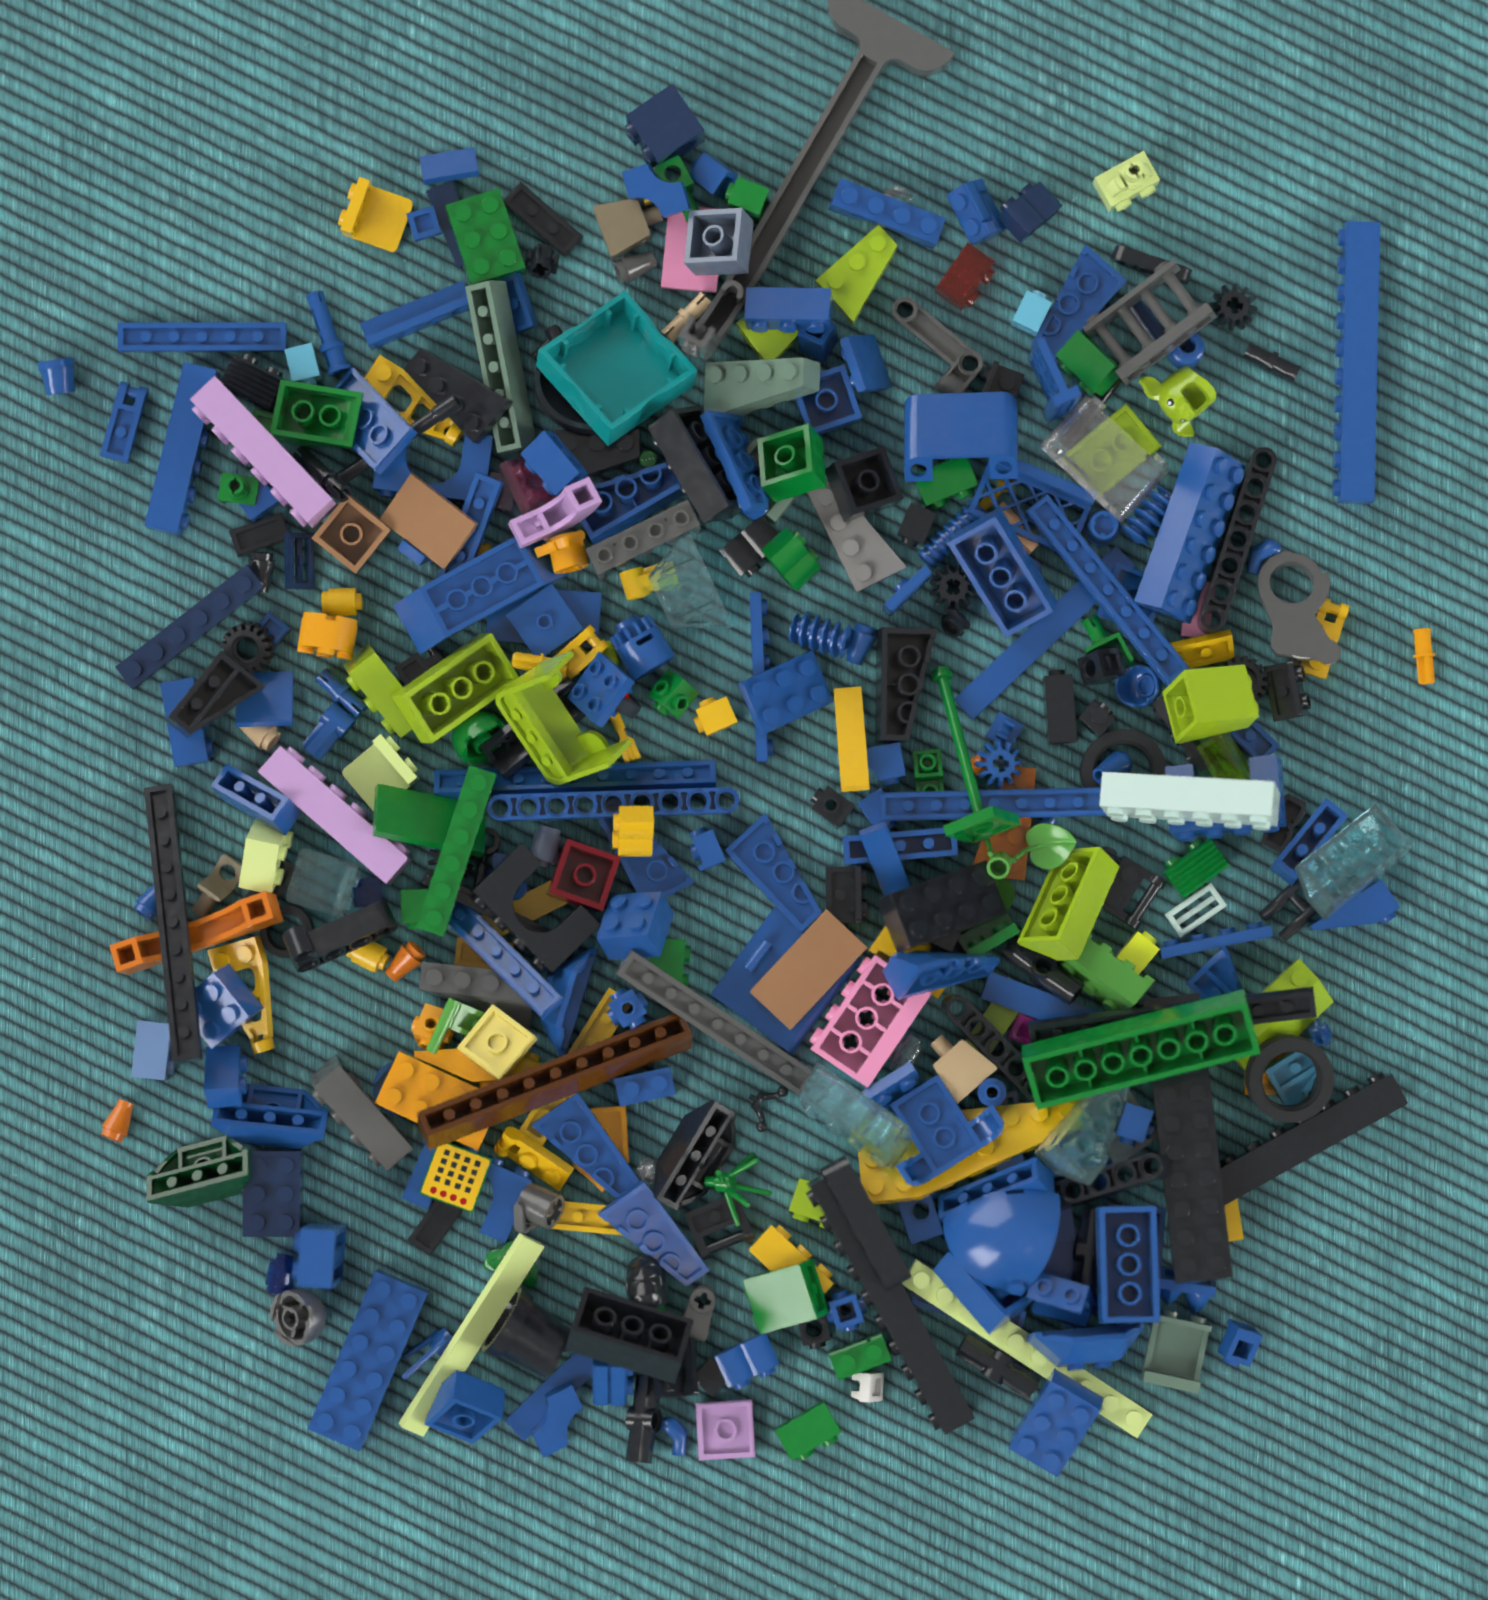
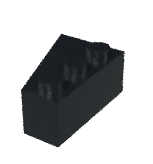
(597, 456)
(213, 694)

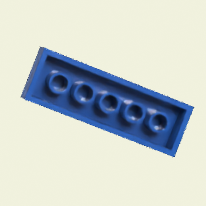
(1190, 533)
(368, 1360)

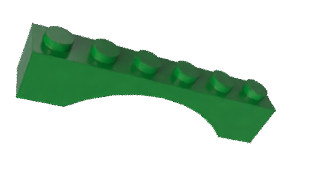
(456, 851)

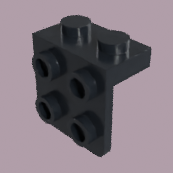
(844, 893)

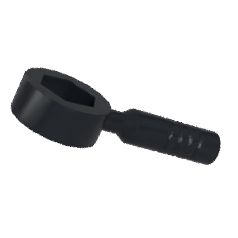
(482, 867)

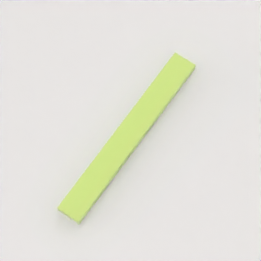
(474, 1328)

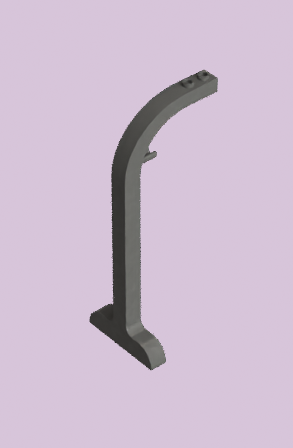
(881, 43)

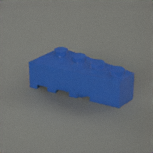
(631, 500)

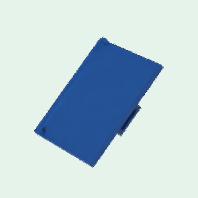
(755, 960)

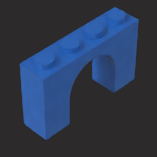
(474, 459)
(1261, 769)
(506, 1187)

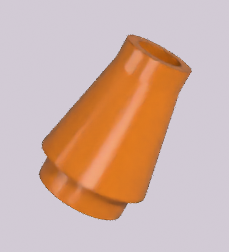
(406, 960)
(118, 1121)

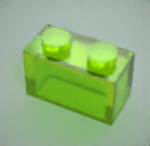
(1224, 758)

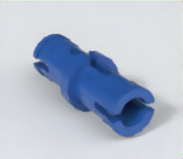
(341, 693)

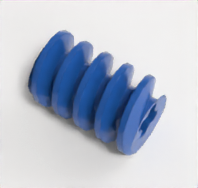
(1148, 518)
(820, 635)

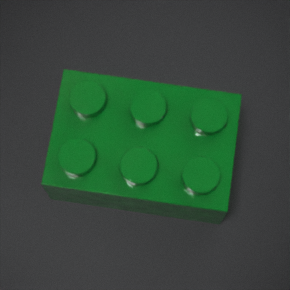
(485, 237)

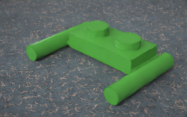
(456, 1017)

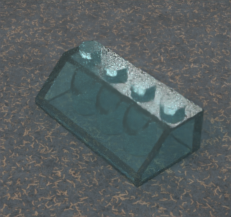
(1351, 861)
(855, 1117)

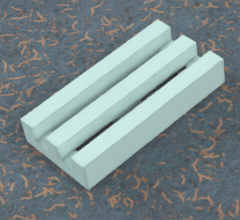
(1176, 923)

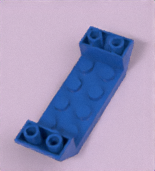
(473, 592)

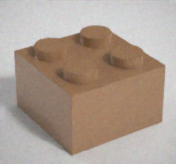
(352, 533)

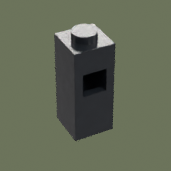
(1059, 707)

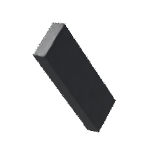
(542, 220)

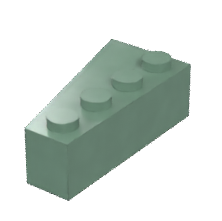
(758, 384)

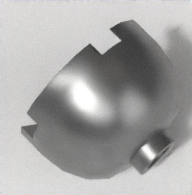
(297, 1316)

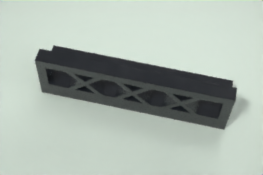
(512, 753)

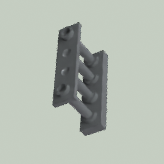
(1152, 349)

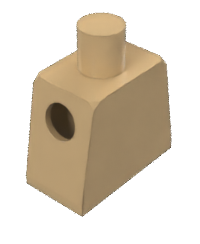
(960, 1067)

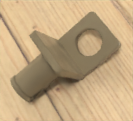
(216, 887)

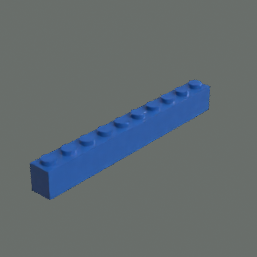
(1358, 363)

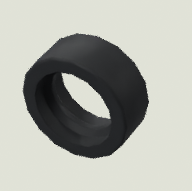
(265, 933)

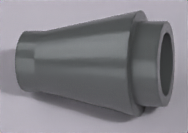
(633, 266)

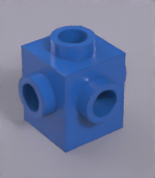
(636, 1016)
(850, 1321)

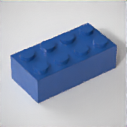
(1002, 572)
(320, 1255)
(1127, 1264)

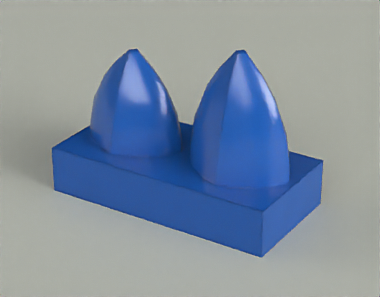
(1196, 1293)

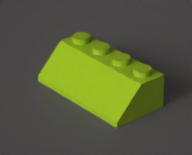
(1069, 904)
(1294, 976)

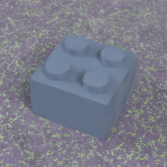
(718, 241)

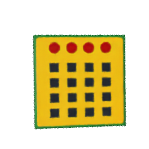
(456, 1176)

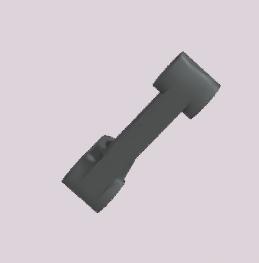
(942, 343)

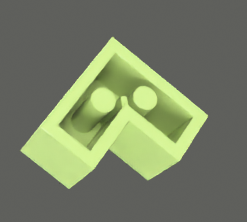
(262, 858)

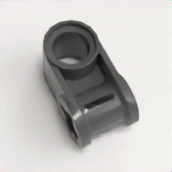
(699, 1313)

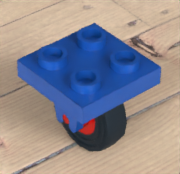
(604, 691)

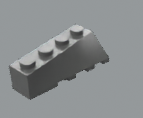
(474, 988)

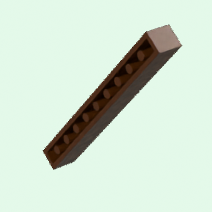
(554, 1080)

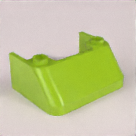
(548, 728)

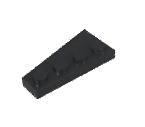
(441, 379)

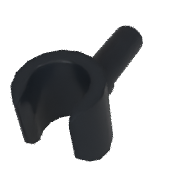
(551, 332)

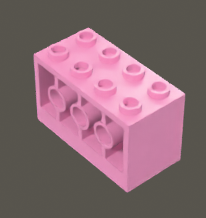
(873, 1040)

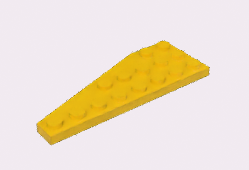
(1021, 1133)

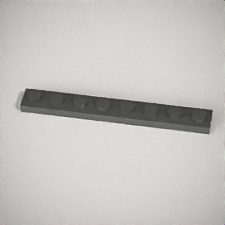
(714, 1022)

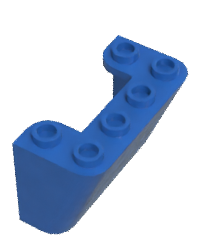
(960, 428)

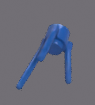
(438, 1341)

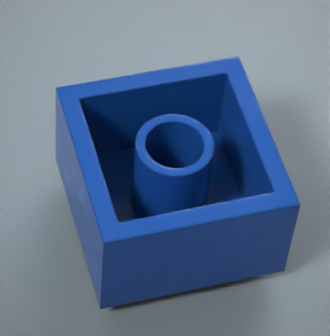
(832, 405)
(635, 924)
(224, 1005)

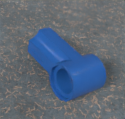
(333, 726)

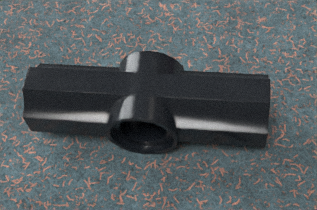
(1056, 980)
(1085, 1251)
(997, 1366)
(643, 1421)

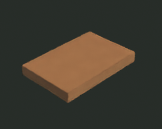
(429, 521)

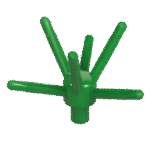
(727, 1184)

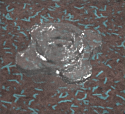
(646, 1170)

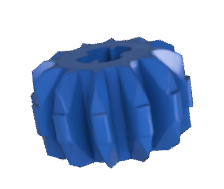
(1003, 753)

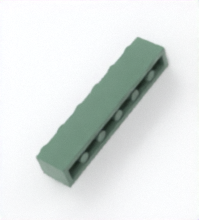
(501, 362)

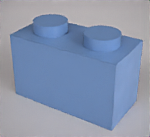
(152, 1051)

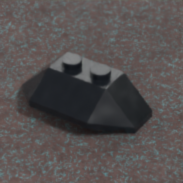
(693, 1152)

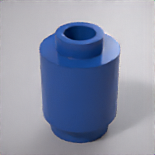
(991, 1082)

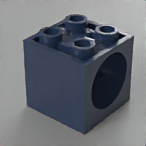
(664, 127)

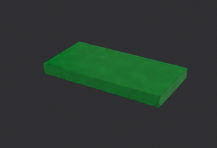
(417, 818)

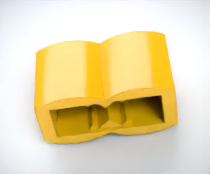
(634, 830)

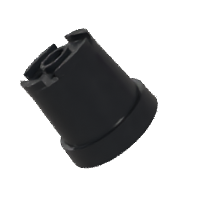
(528, 1336)

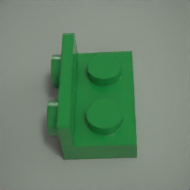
(988, 935)

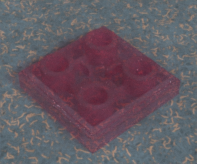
(525, 485)

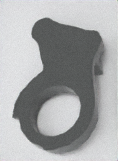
(1294, 625)

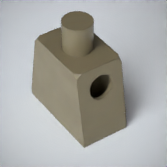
(625, 225)

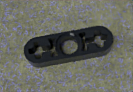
(1145, 262)

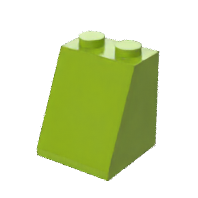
(1210, 702)

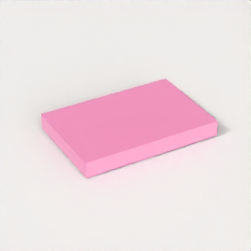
(674, 272)

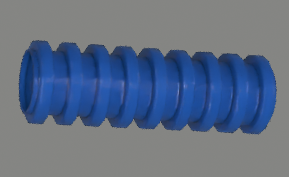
(938, 546)

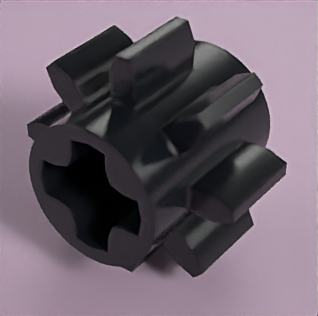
(542, 261)

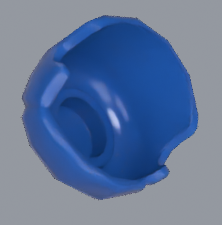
(1138, 686)

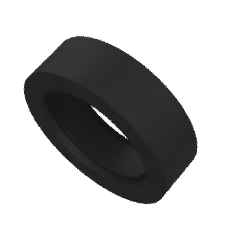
(1116, 737)
(1314, 1102)

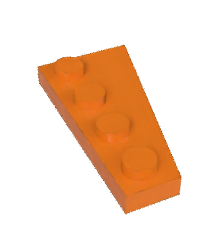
(1012, 840)

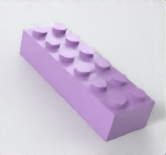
(257, 446)
(332, 813)

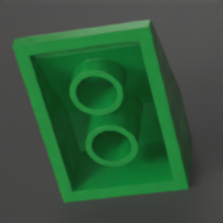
(315, 415)

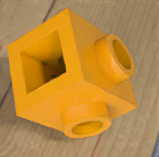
(425, 1024)

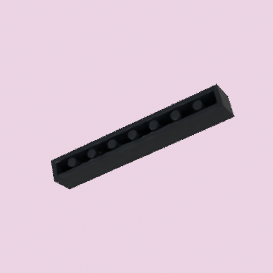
(1309, 1137)

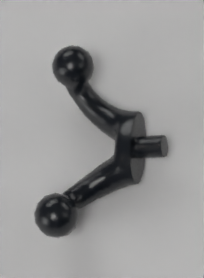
(761, 1096)

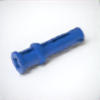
(331, 346)

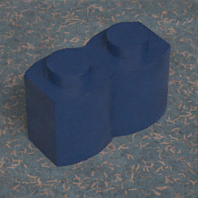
(1029, 211)

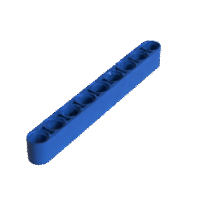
(598, 800)

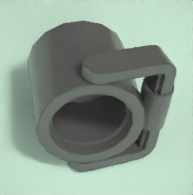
(538, 1207)

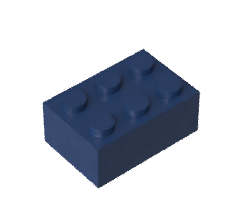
(274, 1194)

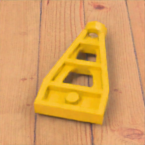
(386, 375)
(250, 954)

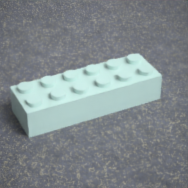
(1190, 799)

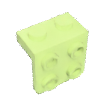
(380, 766)

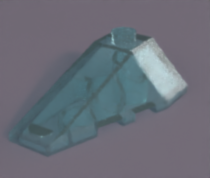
(1082, 1138)

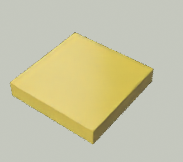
(497, 1043)

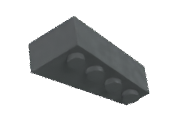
(359, 1113)

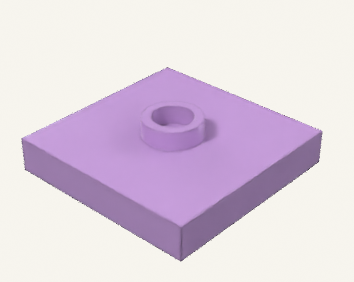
(725, 1429)

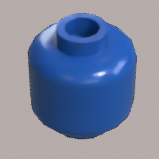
(1187, 353)

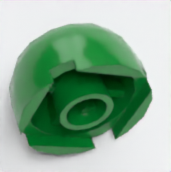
(474, 732)

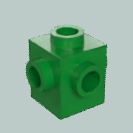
(672, 694)

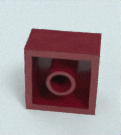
(583, 876)

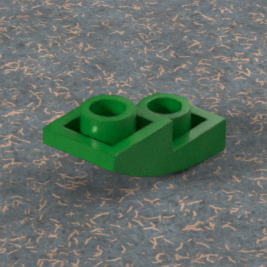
(928, 770)

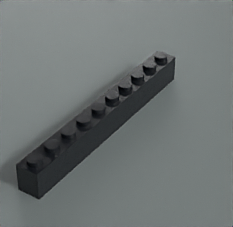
(899, 1319)

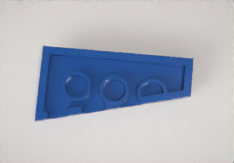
(1085, 292)
(648, 873)
(583, 1139)
(654, 1231)

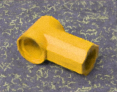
(636, 582)

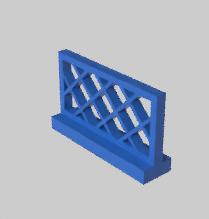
(1059, 397)
(1036, 480)

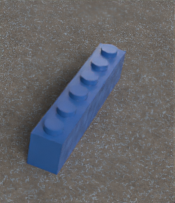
(180, 456)

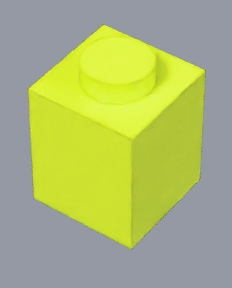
(1139, 950)

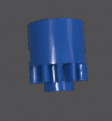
(641, 646)

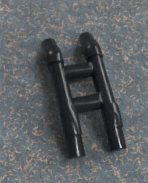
(1289, 894)

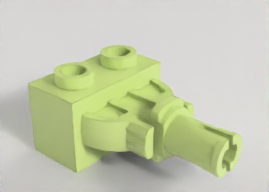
(1126, 182)

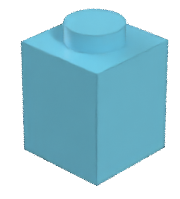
(1031, 312)
(303, 364)

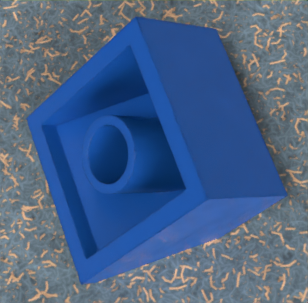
(466, 1407)

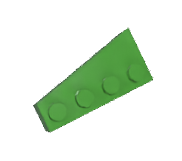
(1107, 977)

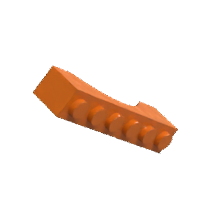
(229, 923)

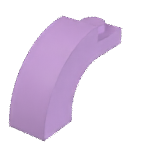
(558, 515)

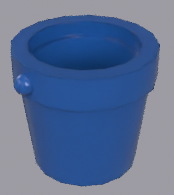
(58, 375)
(1101, 528)

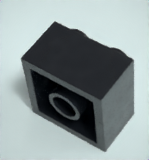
(864, 484)

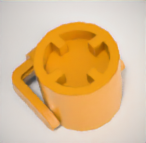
(566, 552)

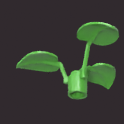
(1049, 849)

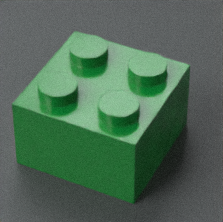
(791, 462)

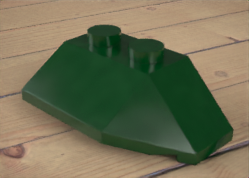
(200, 1173)

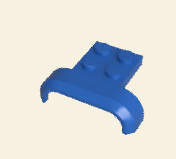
(941, 1131)

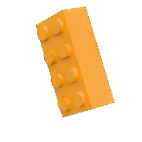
(419, 1085)

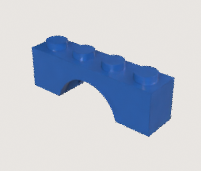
(871, 206)

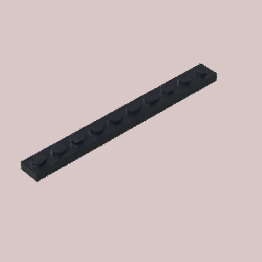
(173, 924)
(1264, 1008)

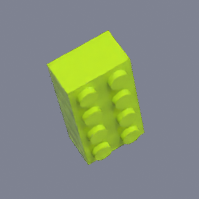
(455, 688)

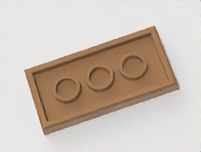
(808, 969)

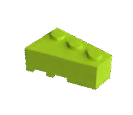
(858, 273)
(378, 684)

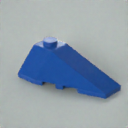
(928, 971)

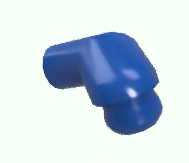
(1259, 553)

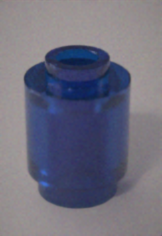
(280, 1274)

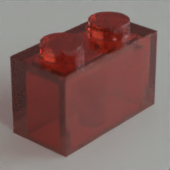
(965, 277)

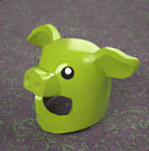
(1180, 397)

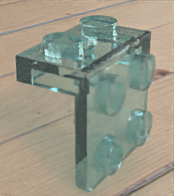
(323, 883)

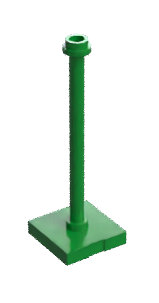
(983, 822)

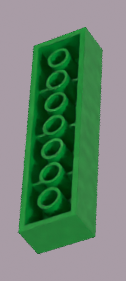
(1140, 1049)

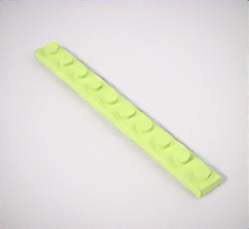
(1014, 1342)

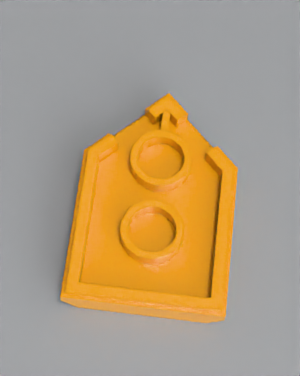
(615, 1124)

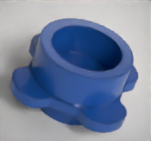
(1320, 1032)

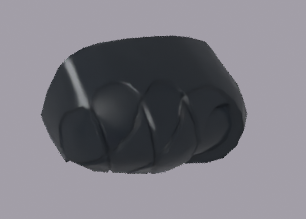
(646, 1282)

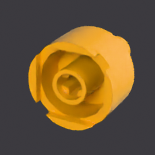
(327, 635)

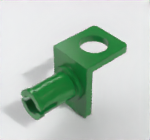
(685, 177)
(238, 489)
(1103, 641)

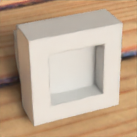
(870, 1386)

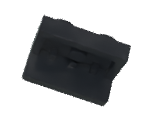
(1287, 690)

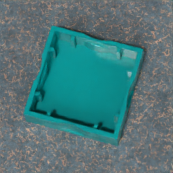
(616, 368)

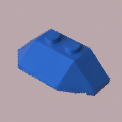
(571, 983)
(273, 1118)
(1085, 1345)

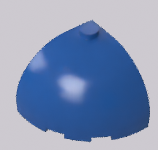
(1004, 1237)

